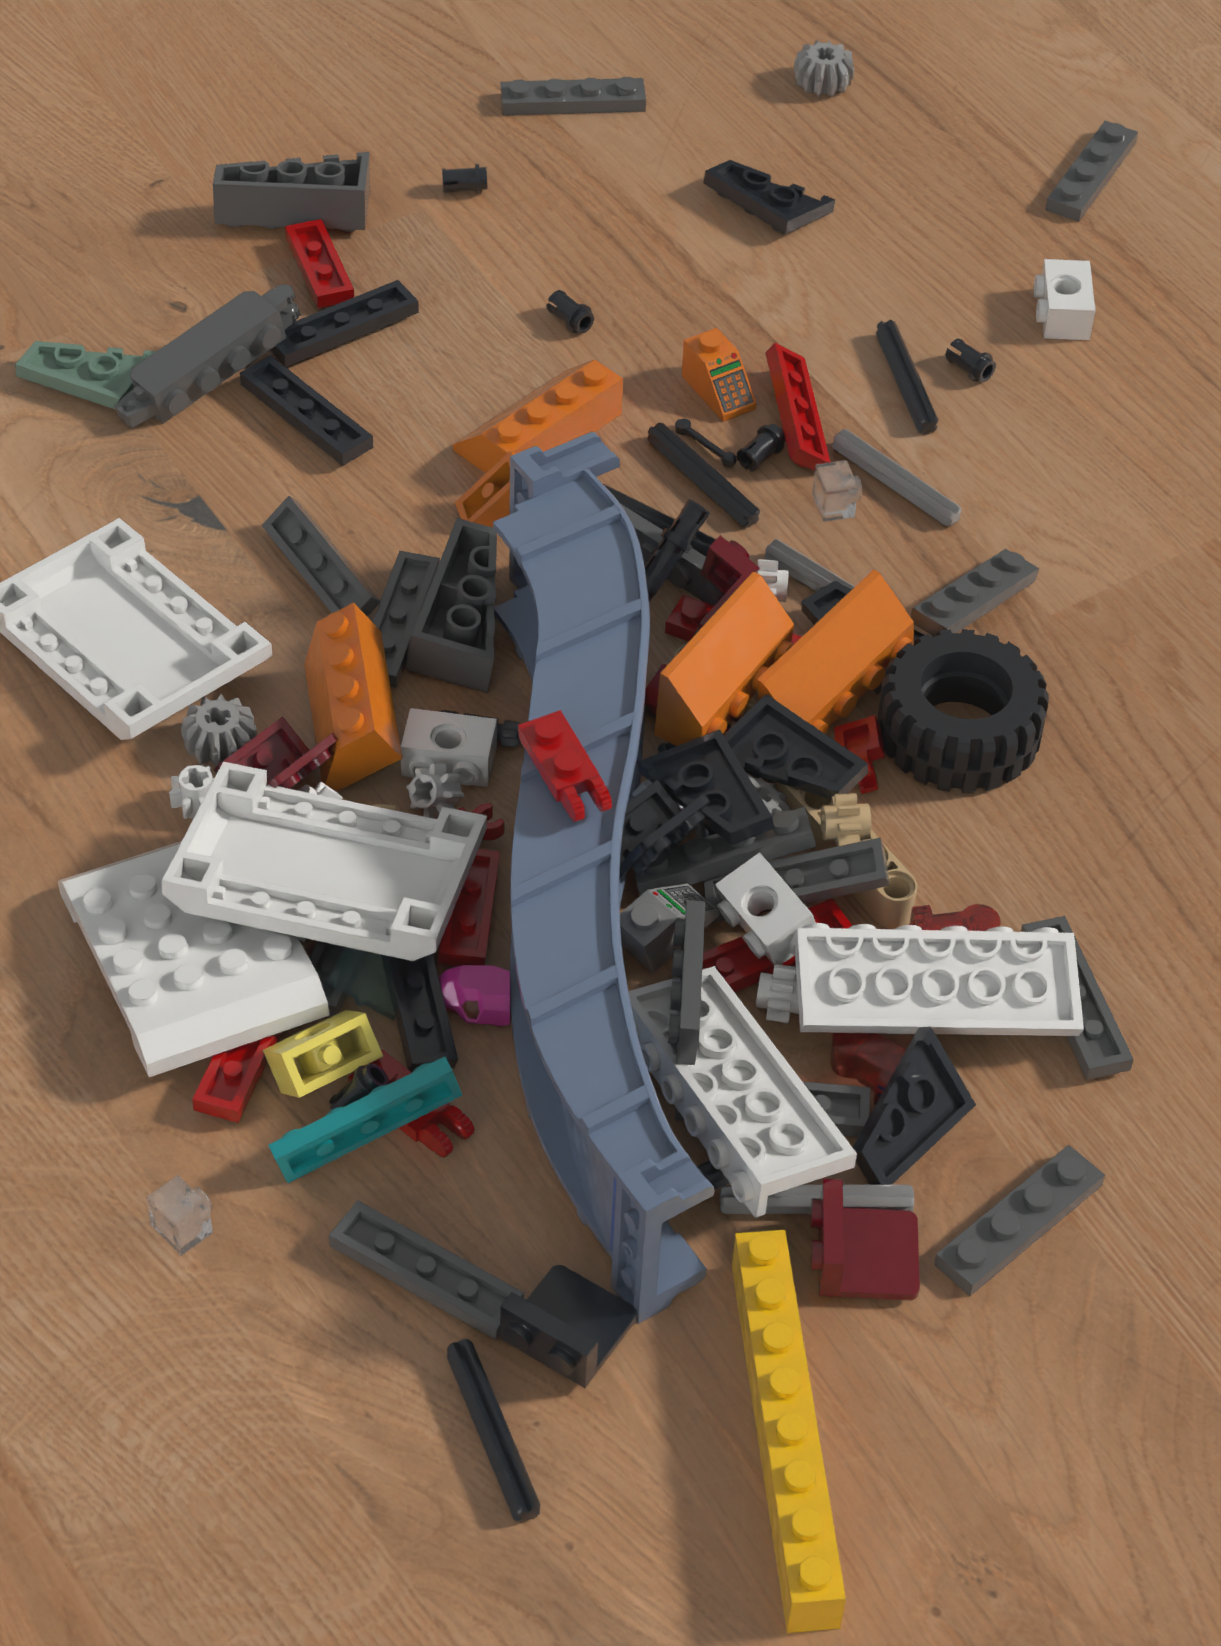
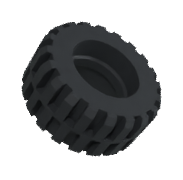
(956, 749)

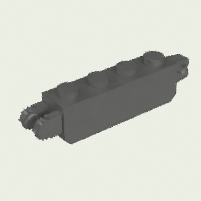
(207, 354)

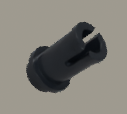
(465, 179)
(576, 316)
(977, 364)
(769, 440)
(364, 1081)

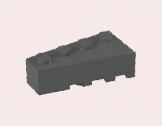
(293, 193)
(457, 618)

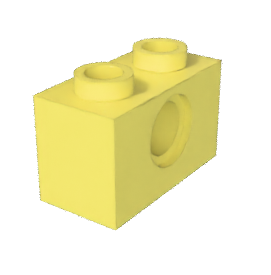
(322, 1053)

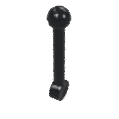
(683, 427)

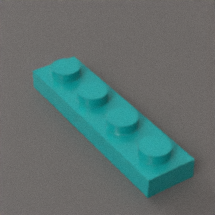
(365, 1119)

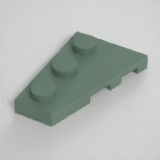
(81, 373)

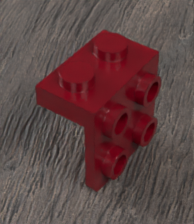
(726, 568)
(281, 754)
(863, 1249)

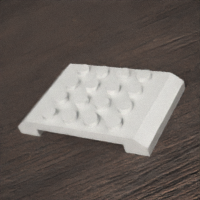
(123, 631)
(322, 866)
(187, 978)

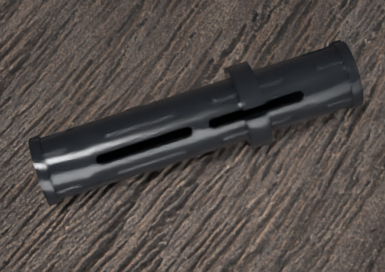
(673, 545)

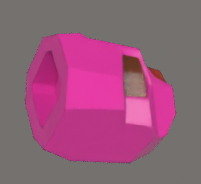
(477, 993)

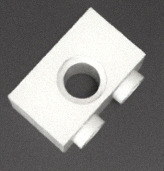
(1065, 299)
(458, 740)
(757, 888)

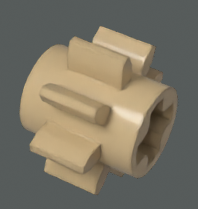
(845, 820)

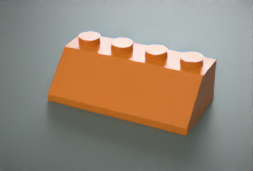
(555, 413)
(841, 655)
(721, 664)
(351, 697)

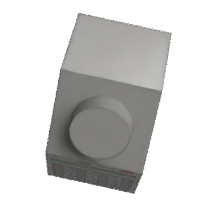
(650, 923)

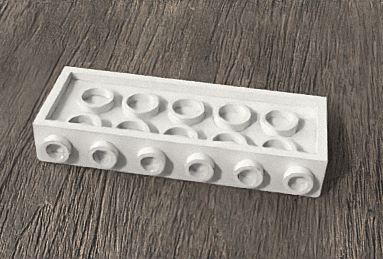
(938, 979)
(740, 1095)

